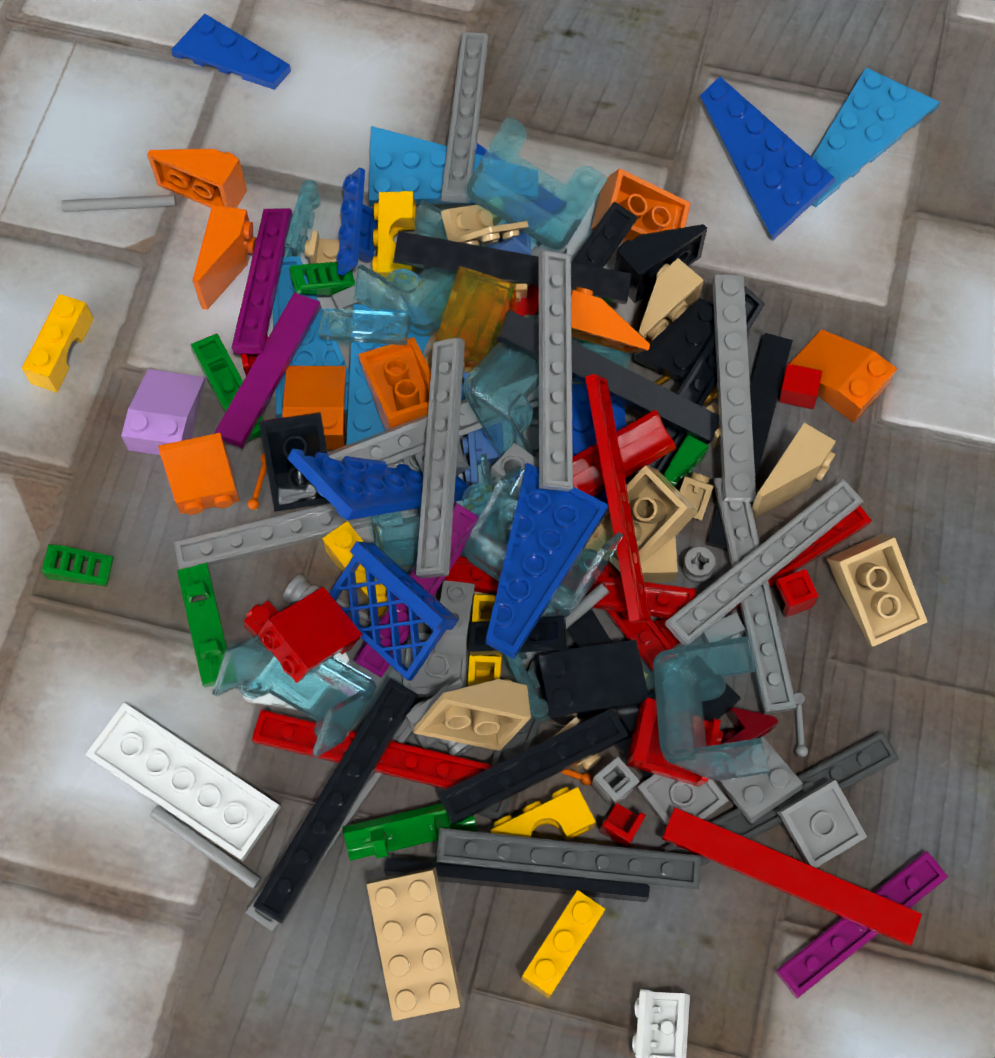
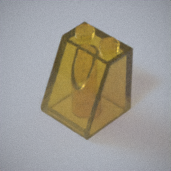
(476, 312)

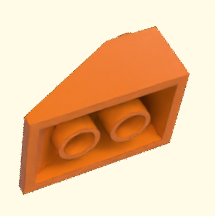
(200, 175)
(653, 206)
(223, 252)
(599, 324)
(850, 373)
(397, 382)
(318, 390)
(200, 473)

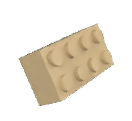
(414, 944)

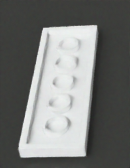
(183, 781)

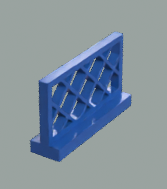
(408, 591)

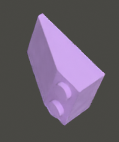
(162, 410)

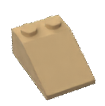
(672, 295)
(797, 469)
(656, 511)
(878, 588)
(478, 714)

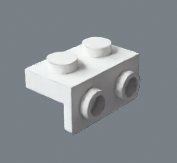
(661, 1025)

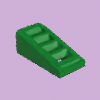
(322, 271)
(687, 457)
(55, 552)

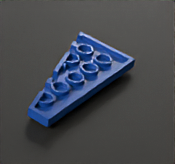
(771, 165)
(541, 550)

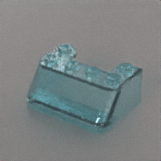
(524, 192)

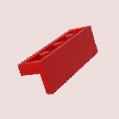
(639, 446)

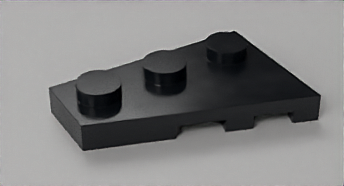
(680, 342)

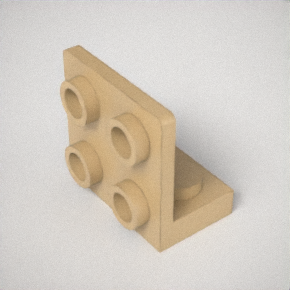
(475, 224)

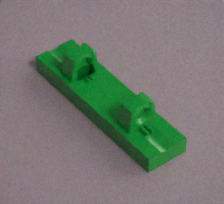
(220, 373)
(203, 621)
(401, 831)

